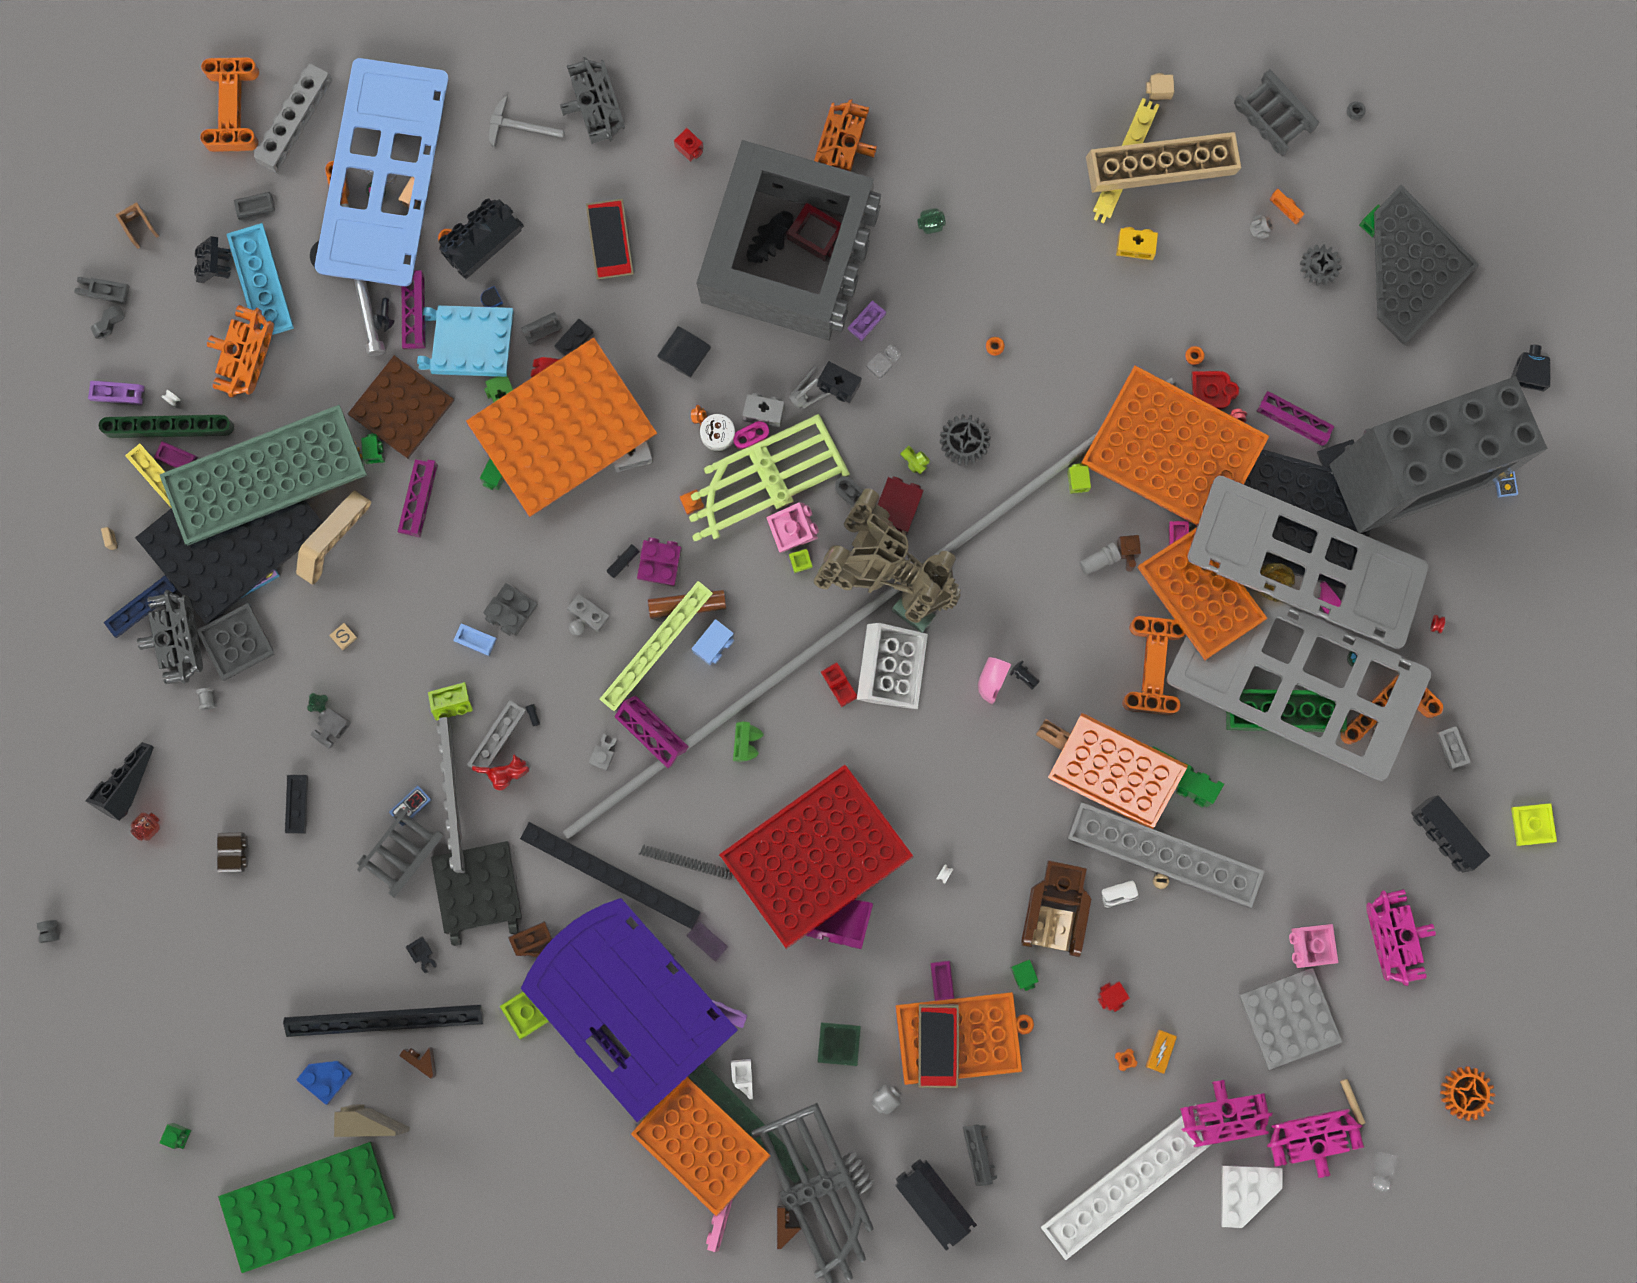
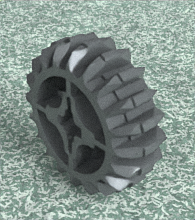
(971, 440)

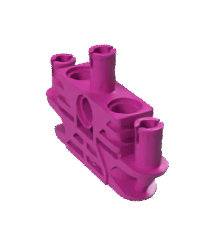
(1385, 939)
(1312, 1126)
(1228, 1131)

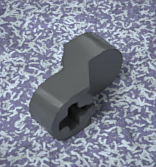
(109, 318)

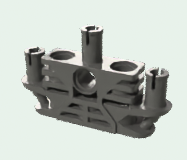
(606, 96)
(182, 635)

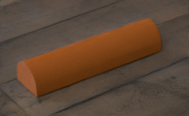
(664, 606)

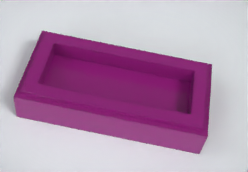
(173, 456)
(942, 980)

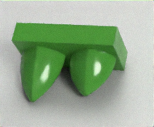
(743, 734)

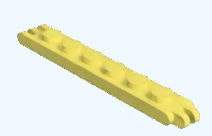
(1135, 135)

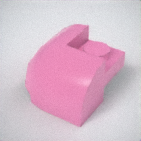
(992, 678)

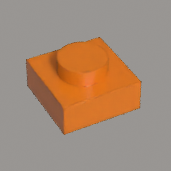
(689, 505)

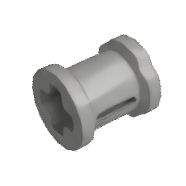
(206, 698)

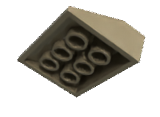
(361, 1121)

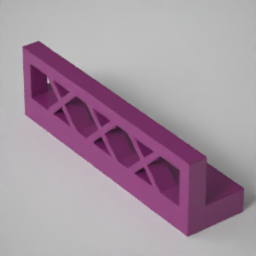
(418, 294)
(1293, 422)
(422, 498)
(652, 727)

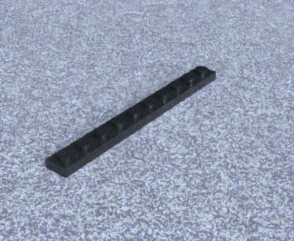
(610, 875)
(383, 1020)

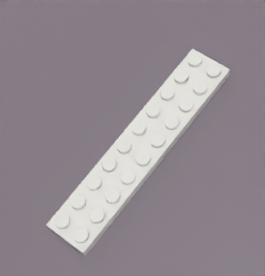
(1122, 1188)

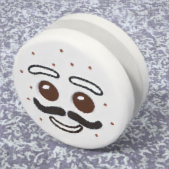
(717, 432)

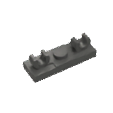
(978, 1154)

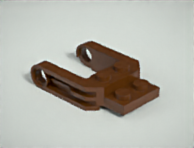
(1064, 886)

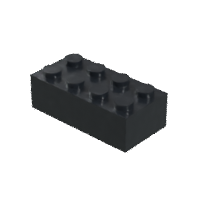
(1450, 834)

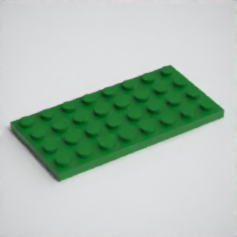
(306, 1207)

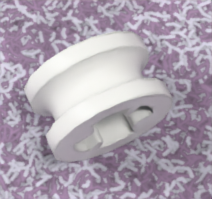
(171, 398)
(944, 873)

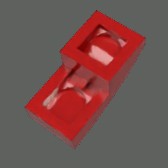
(839, 684)

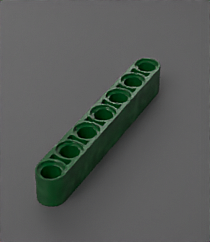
(157, 423)

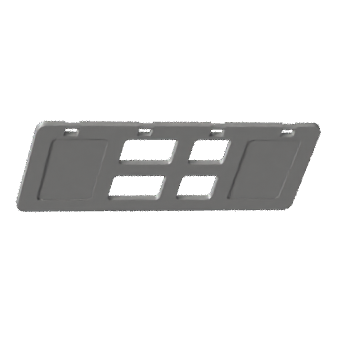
(1379, 588)

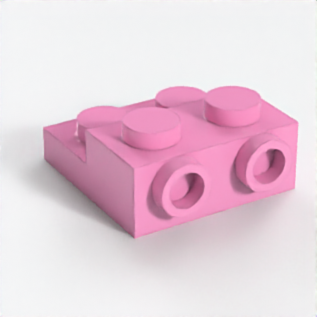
(793, 527)
(1313, 946)

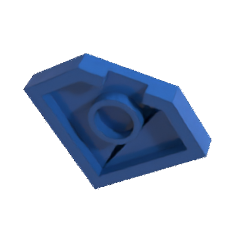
(324, 1079)

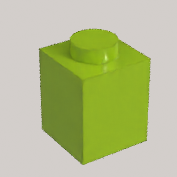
(1078, 478)

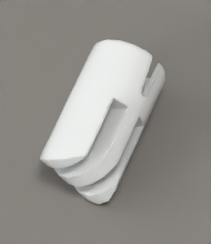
(1119, 894)

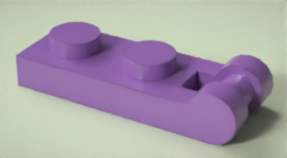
(115, 392)

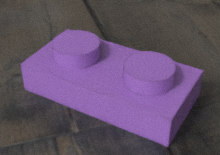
(866, 320)

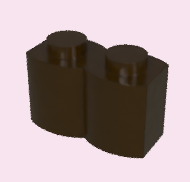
(231, 852)

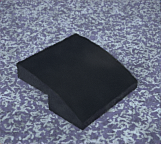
(684, 351)

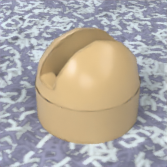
(1160, 885)

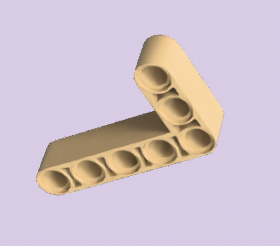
(328, 534)

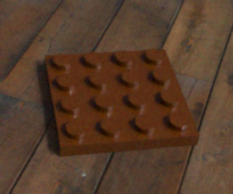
(401, 407)

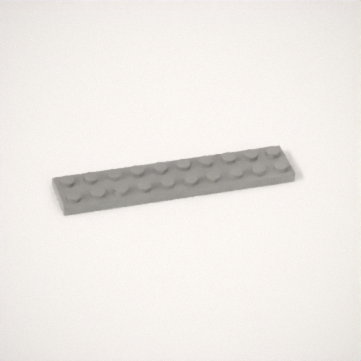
(1166, 855)

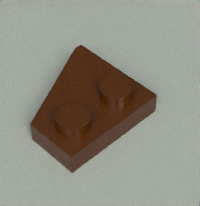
(531, 940)

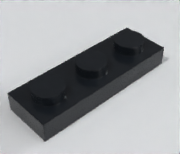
(296, 804)

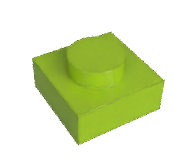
(800, 560)

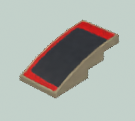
(609, 239)
(938, 1045)

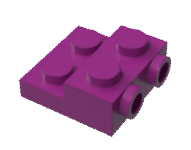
(659, 562)

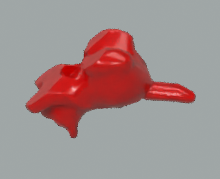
(502, 775)

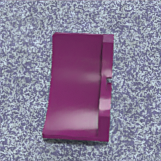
(846, 926)

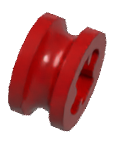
(1437, 624)

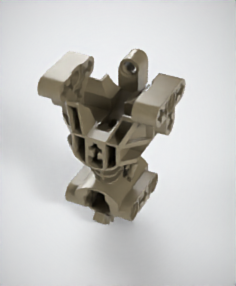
(880, 556)

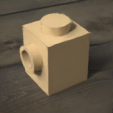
(1160, 87)

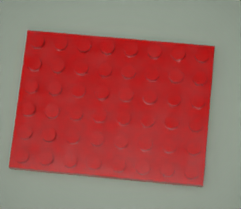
(816, 856)

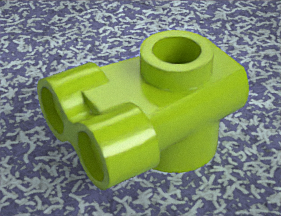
(917, 461)

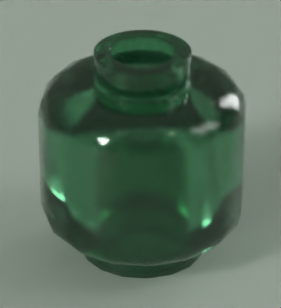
(931, 221)

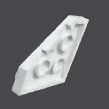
(1246, 1192)

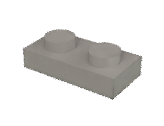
(1453, 747)

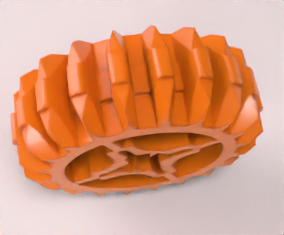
(1469, 1086)

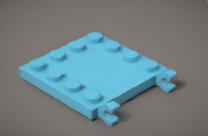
(469, 340)

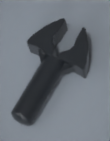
(383, 316)

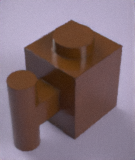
(1129, 549)

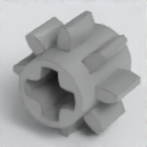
(1261, 226)

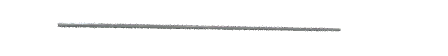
(828, 638)

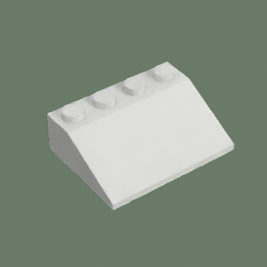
(892, 666)

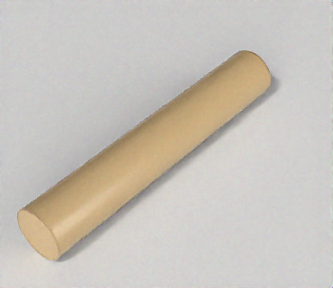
(1352, 1101)

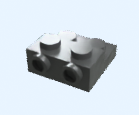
(509, 610)

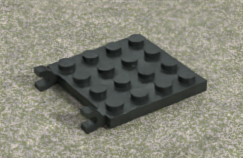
(481, 894)

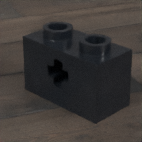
(848, 382)

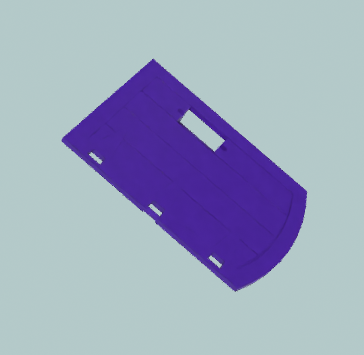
(619, 978)

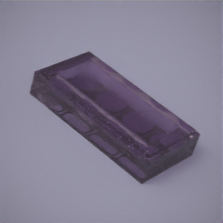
(707, 941)

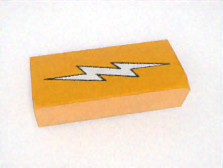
(1161, 1051)

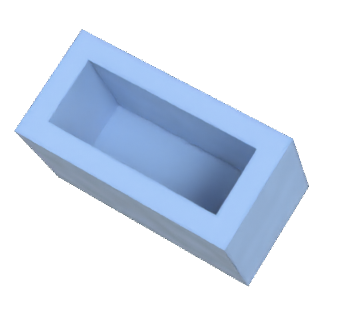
(713, 642)

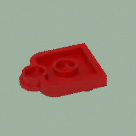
(1214, 388)

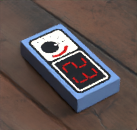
(415, 801)

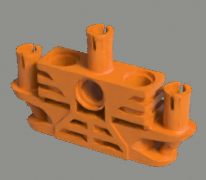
(853, 132)
(251, 351)

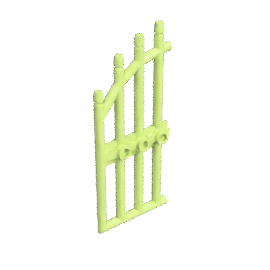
(769, 474)

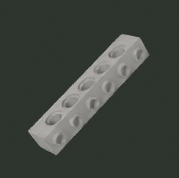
(274, 159)

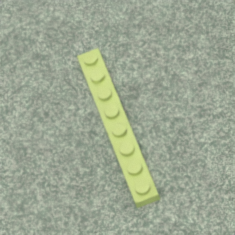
(656, 646)

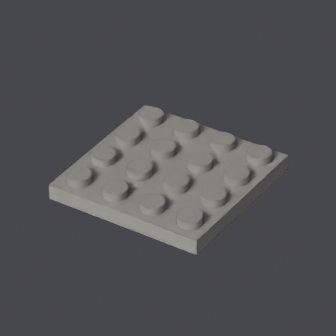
(1290, 1018)

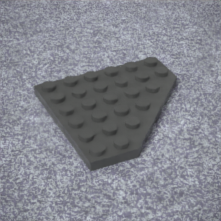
(1414, 264)

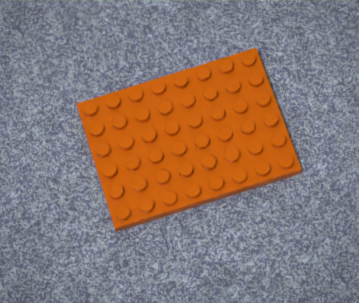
(561, 427)
(1171, 445)

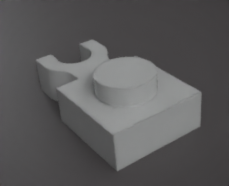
(602, 755)

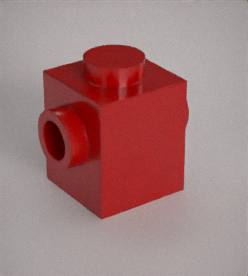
(689, 145)
(1112, 996)

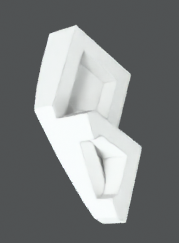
(742, 1076)

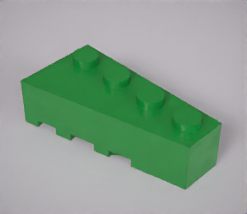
(1197, 786)

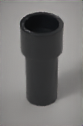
(531, 709)

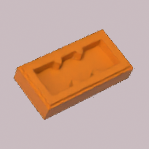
(1287, 206)

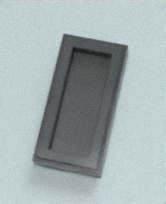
(254, 205)

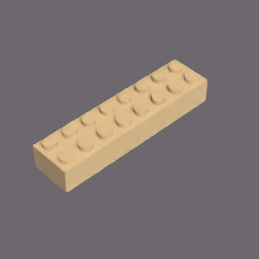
(1163, 162)

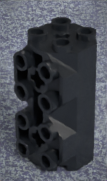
(481, 238)
(935, 1203)

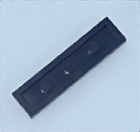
(137, 608)

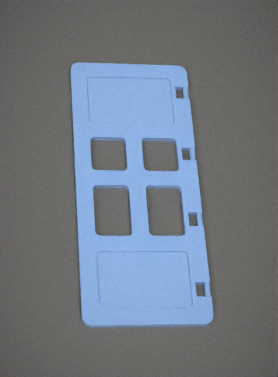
(367, 241)

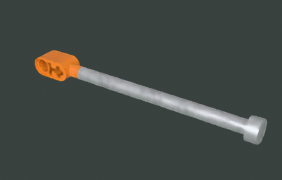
(374, 346)

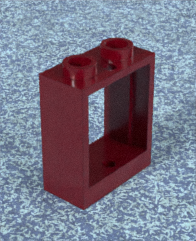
(799, 223)

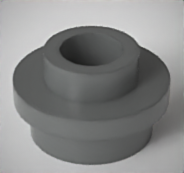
(1358, 106)

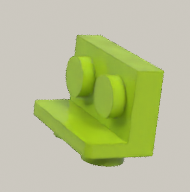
(450, 701)

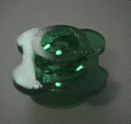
(313, 698)

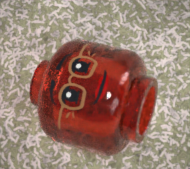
(145, 826)

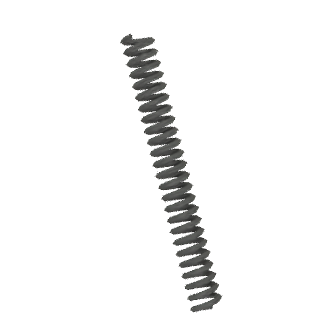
(723, 874)

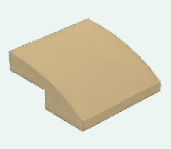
(1054, 928)

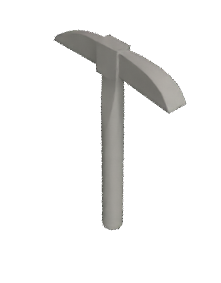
(497, 121)

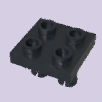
(207, 260)

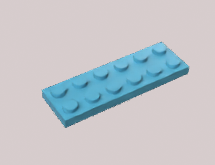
(260, 276)

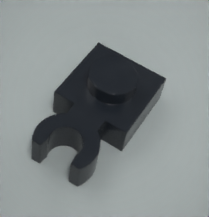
(420, 951)

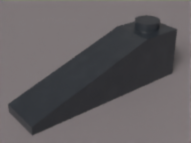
(119, 790)

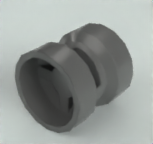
(48, 931)

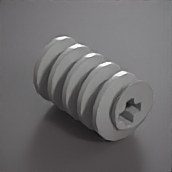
(856, 1173)

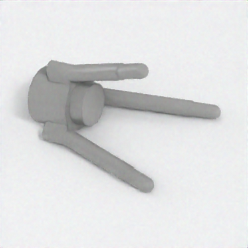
(799, 397)

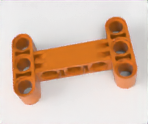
(229, 104)
(1154, 666)

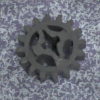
(1328, 262)

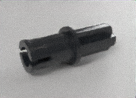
(623, 561)

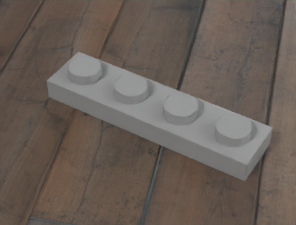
(497, 736)

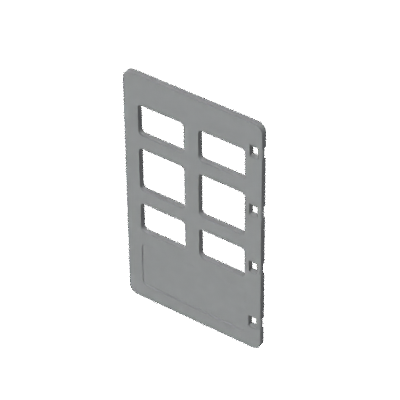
(1225, 674)

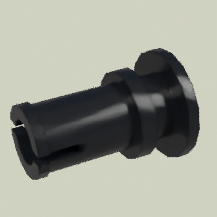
(1023, 673)

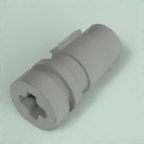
(1099, 560)

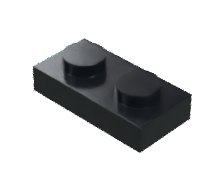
(574, 337)

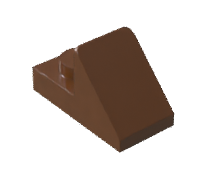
(425, 1064)
(784, 1234)

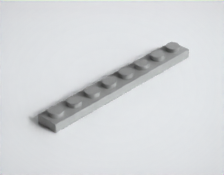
(450, 787)

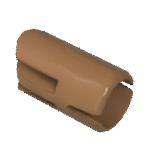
(1053, 734)

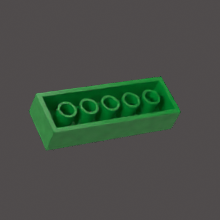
(1303, 710)

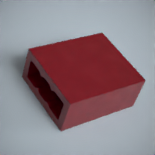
(901, 502)

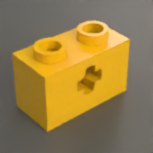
(1127, 245)

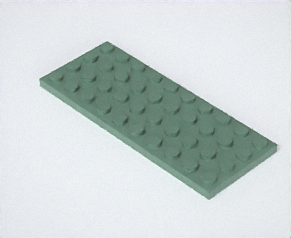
(263, 475)

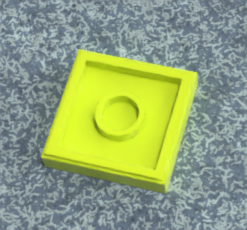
(1534, 824)

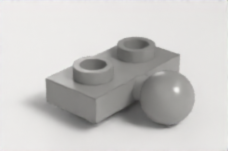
(587, 614)

